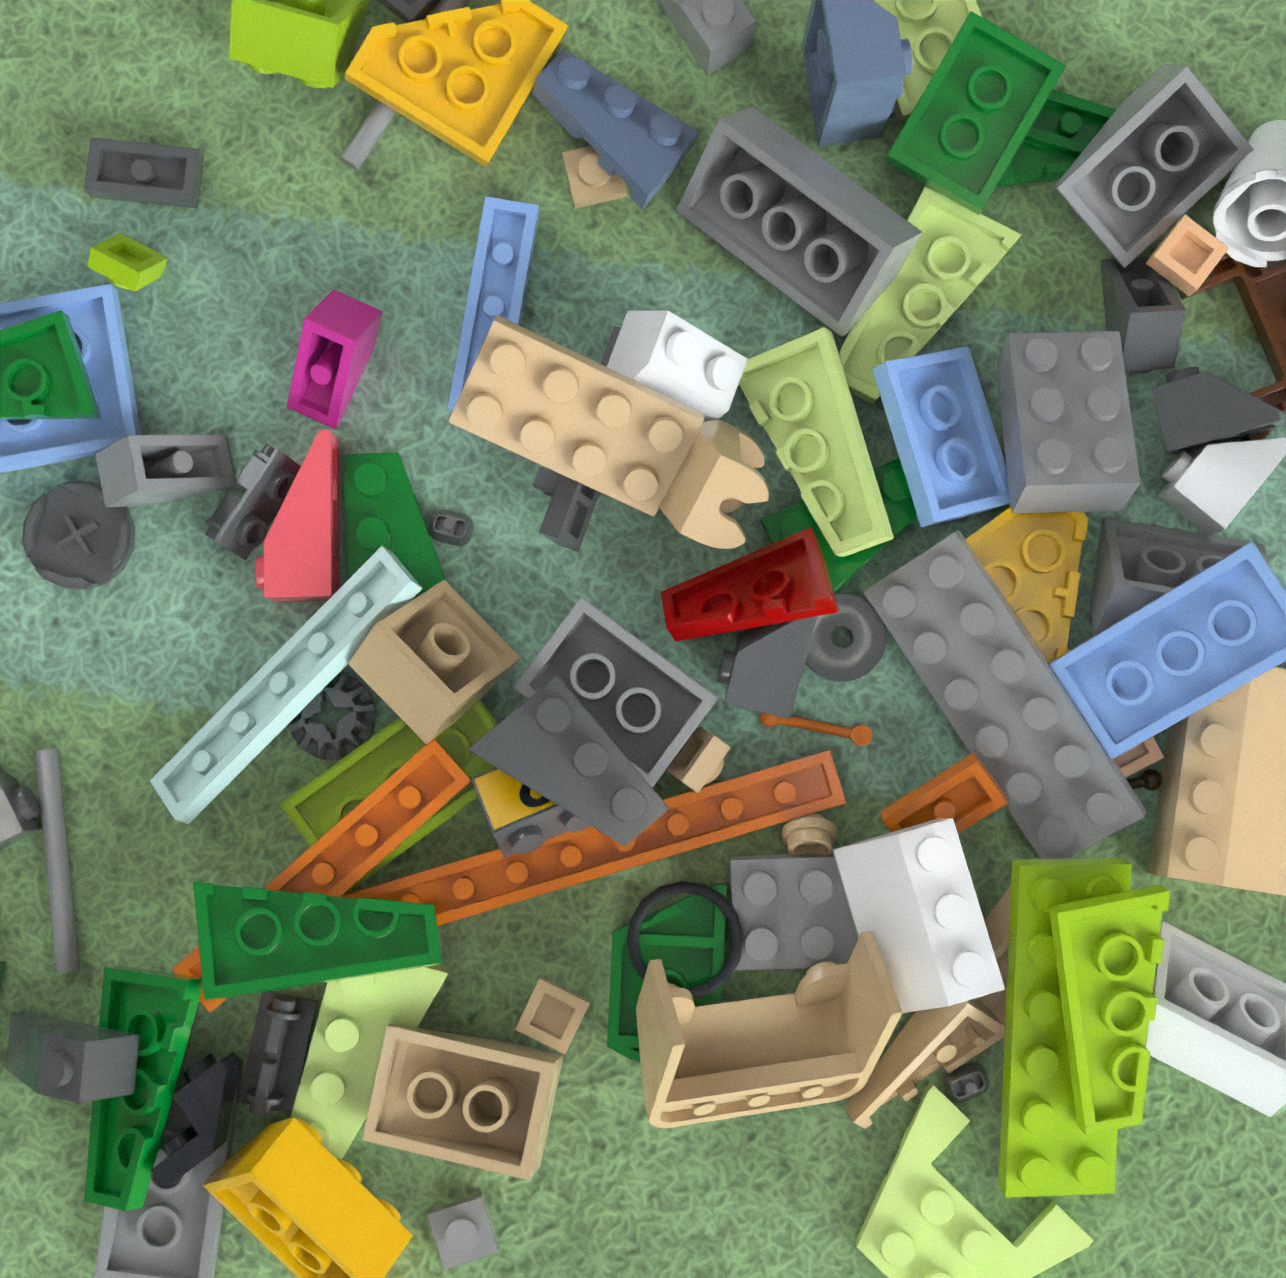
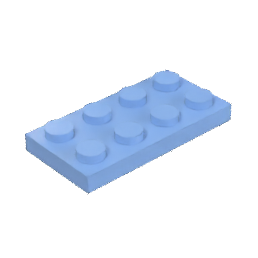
(1178, 651)

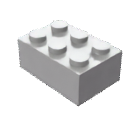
(1066, 422)
(624, 685)

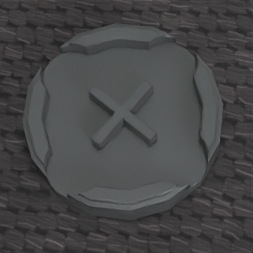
(76, 537)

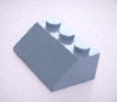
(853, 68)

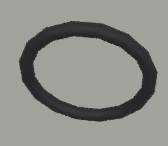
(708, 893)

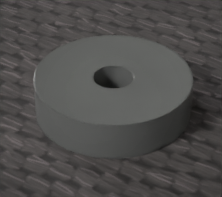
(866, 644)

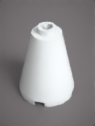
(1253, 202)

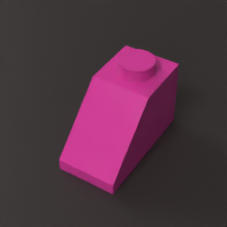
(332, 356)

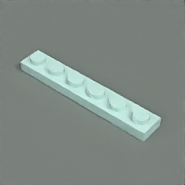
(283, 686)

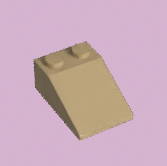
(463, 1099)

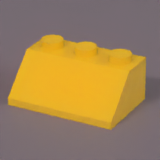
(308, 1205)

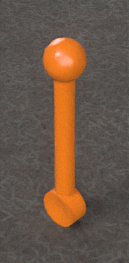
(859, 735)

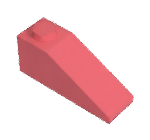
(304, 539)

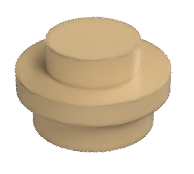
(809, 835)

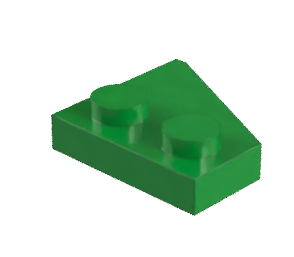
(1055, 139)

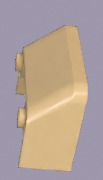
(765, 1049)

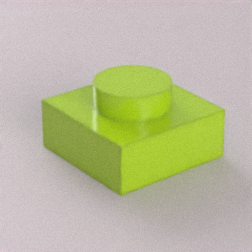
(126, 262)

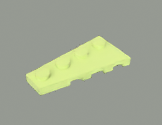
(813, 423)
(349, 1043)

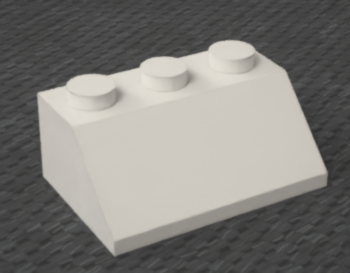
(922, 913)
(1220, 1021)

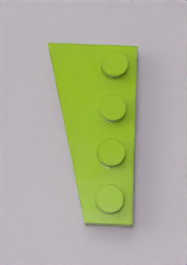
(1106, 985)

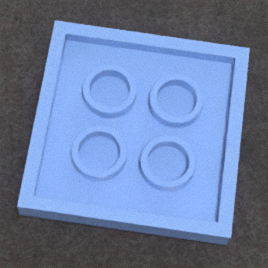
(103, 347)

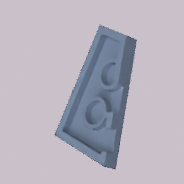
(621, 126)

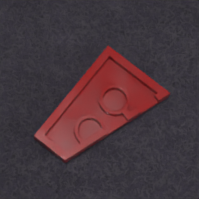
(754, 591)

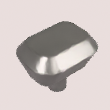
(451, 527)
(965, 1082)

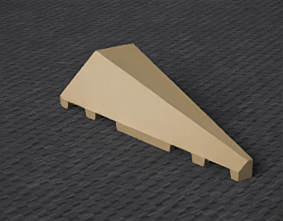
(939, 1035)

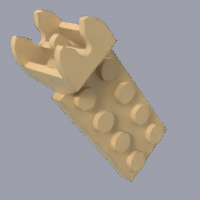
(611, 434)

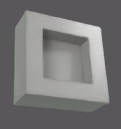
(463, 1231)

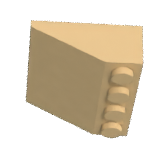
(1226, 792)

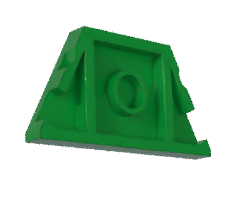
(691, 947)

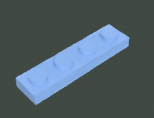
(497, 278)

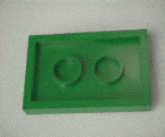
(975, 113)

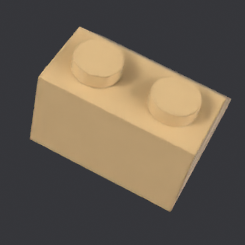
(433, 660)

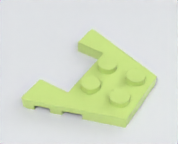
(932, 1231)

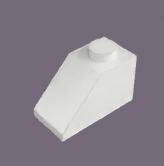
(1219, 480)

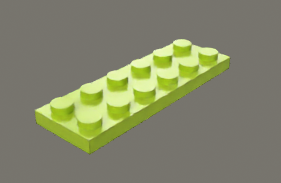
(1039, 1131)

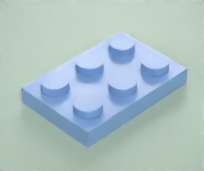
(943, 435)

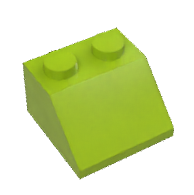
(297, 37)

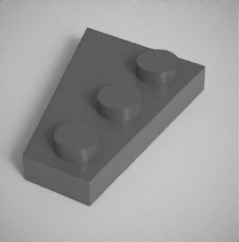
(572, 762)

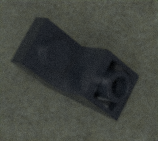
(208, 1106)

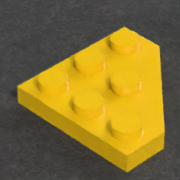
(460, 70)
(1036, 570)

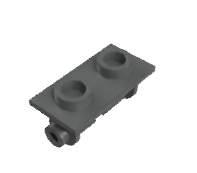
(244, 521)
(277, 1052)

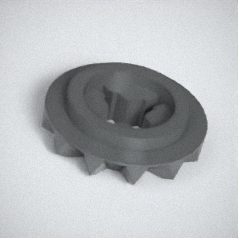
(352, 729)

